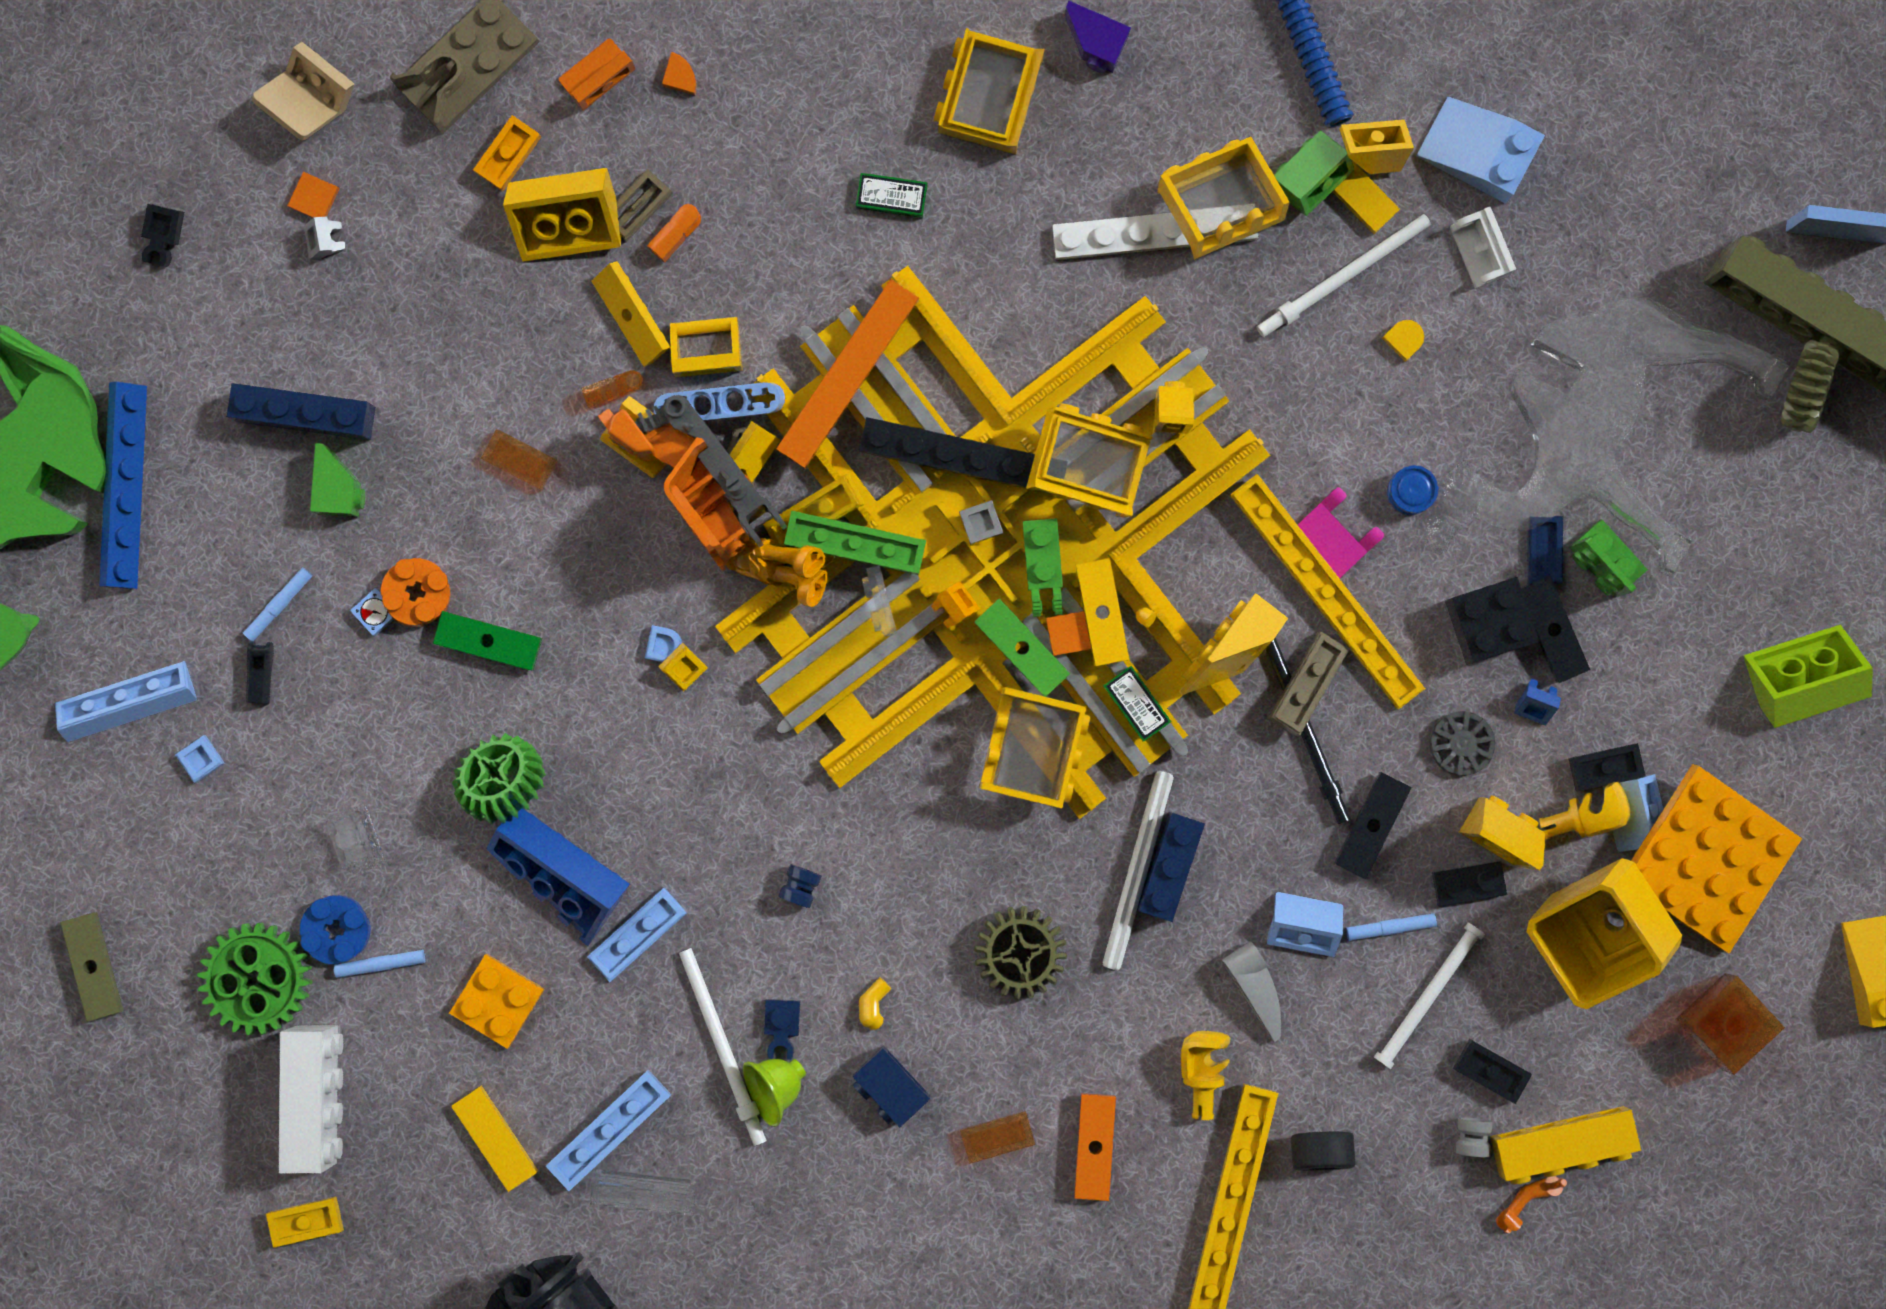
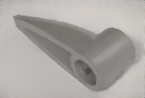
(1256, 985)

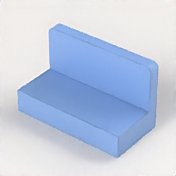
(1644, 811)
(1306, 924)

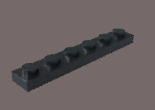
(947, 453)

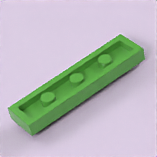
(855, 542)

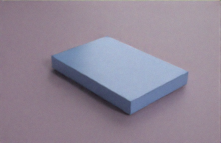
(1839, 224)

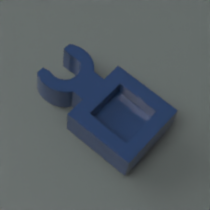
(782, 1021)

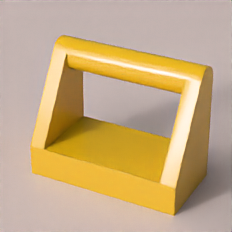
(705, 364)

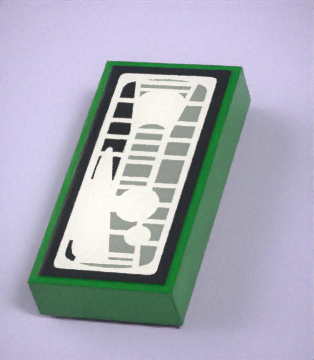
(891, 195)
(1137, 703)

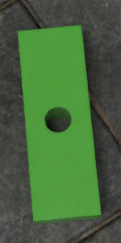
(1038, 663)

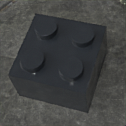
(1491, 621)

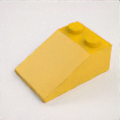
(1505, 834)
(1867, 966)

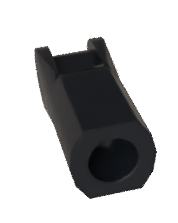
(259, 679)

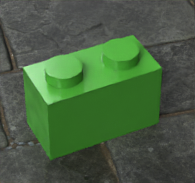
(1314, 172)

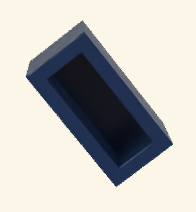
(890, 1087)

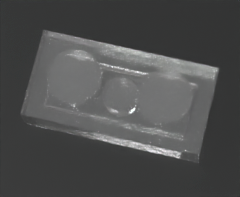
(875, 588)

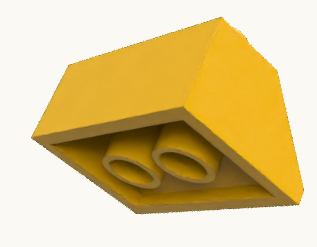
(563, 214)

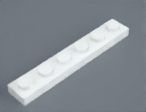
(1119, 236)

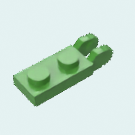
(1043, 562)

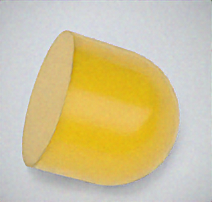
(1145, 616)

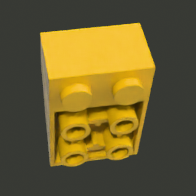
(1236, 643)

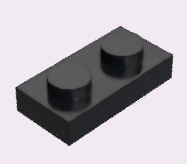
(1606, 767)
(1469, 883)
(1492, 1071)

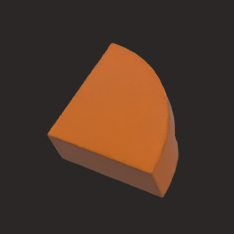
(679, 75)

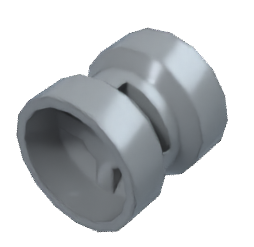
(1473, 1145)

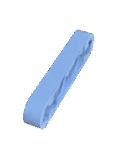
(719, 396)

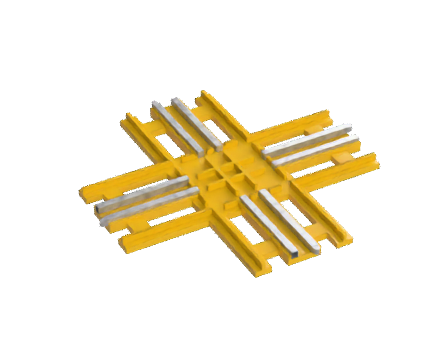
(827, 668)

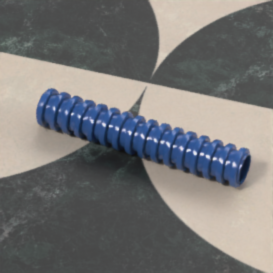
(1315, 61)

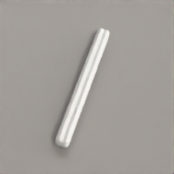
(1137, 870)

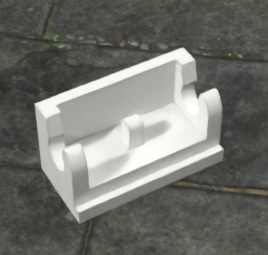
(1482, 247)

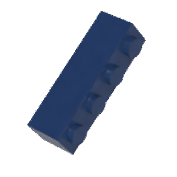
(301, 411)

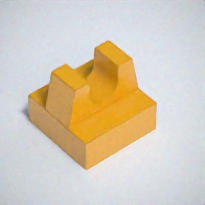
(957, 603)

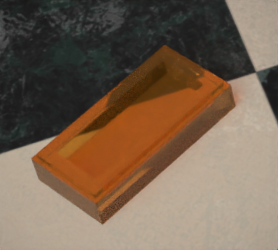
(519, 459)
(997, 1137)

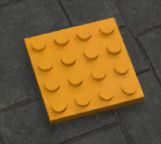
(1713, 857)

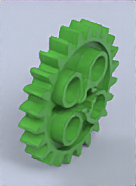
(238, 1005)

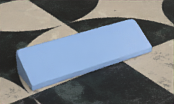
(124, 702)

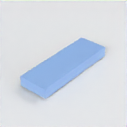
(637, 934)

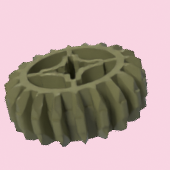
(1810, 386)
(1027, 980)

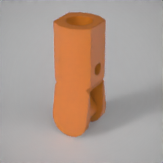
(675, 232)

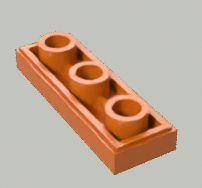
(1094, 1168)

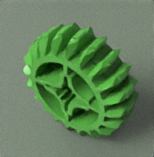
(483, 793)

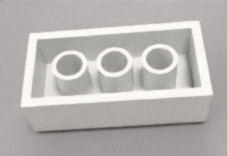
(309, 1098)

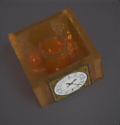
(1730, 1023)

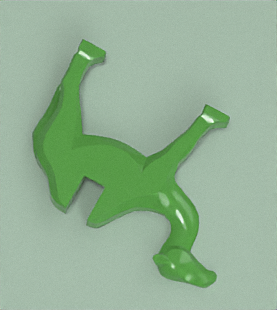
(45, 433)

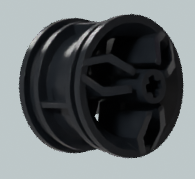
(550, 1285)

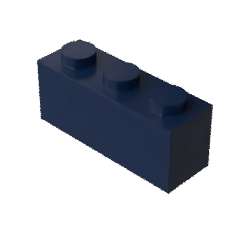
(1170, 866)

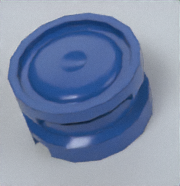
(1412, 490)

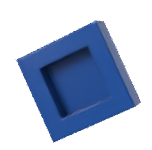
(1537, 704)

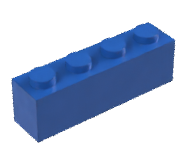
(558, 872)

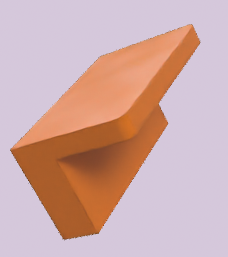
(597, 73)

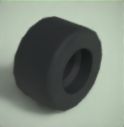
(1323, 1151)

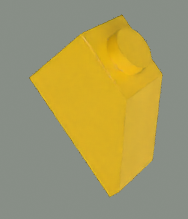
(1378, 145)
(1174, 408)

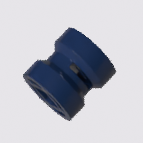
(803, 878)

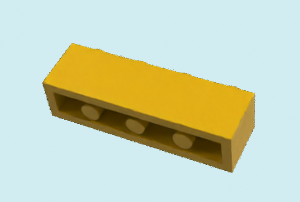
(1565, 1144)

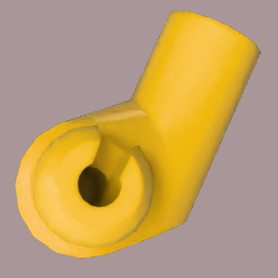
(869, 1004)

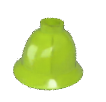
(773, 1086)

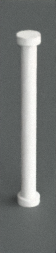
(1429, 995)

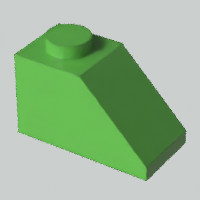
(334, 486)

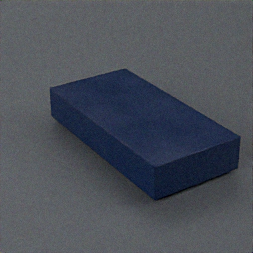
(1546, 551)

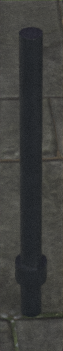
(1330, 788)

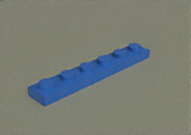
(123, 485)

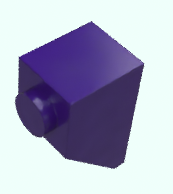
(1096, 37)

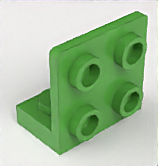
(1608, 560)

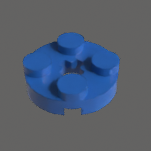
(323, 913)

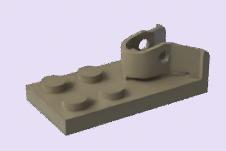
(466, 63)

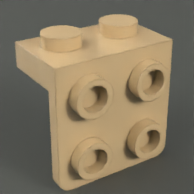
(305, 94)

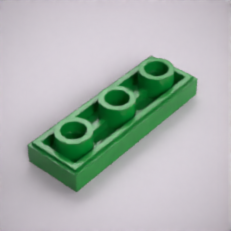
(468, 636)

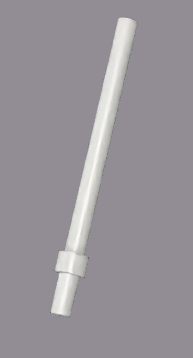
(1290, 311)
(746, 1109)

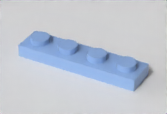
(608, 1130)

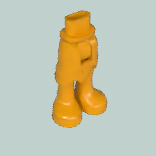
(767, 566)

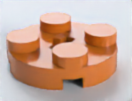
(407, 574)

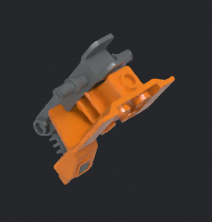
(701, 476)

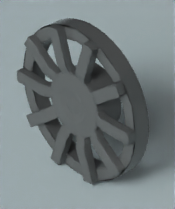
(1462, 743)

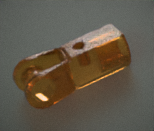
(612, 388)

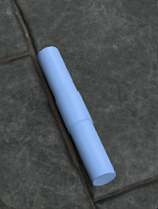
(277, 604)
(1391, 927)
(379, 963)

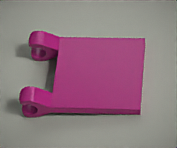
(1332, 539)

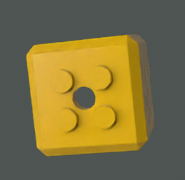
(1589, 952)

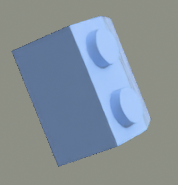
(1480, 147)

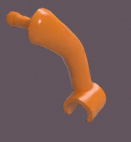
(1546, 1187)

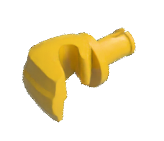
(1585, 821)
(1201, 1071)

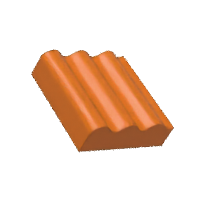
(313, 196)
(1068, 633)

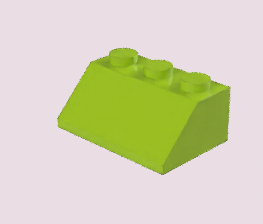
(1809, 675)

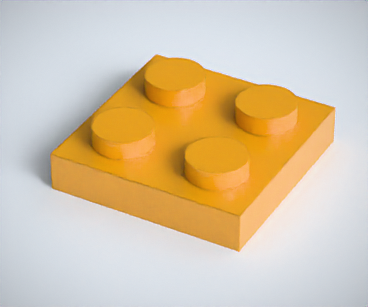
(497, 1001)

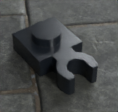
(163, 228)

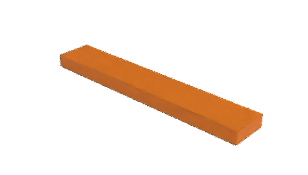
(847, 374)

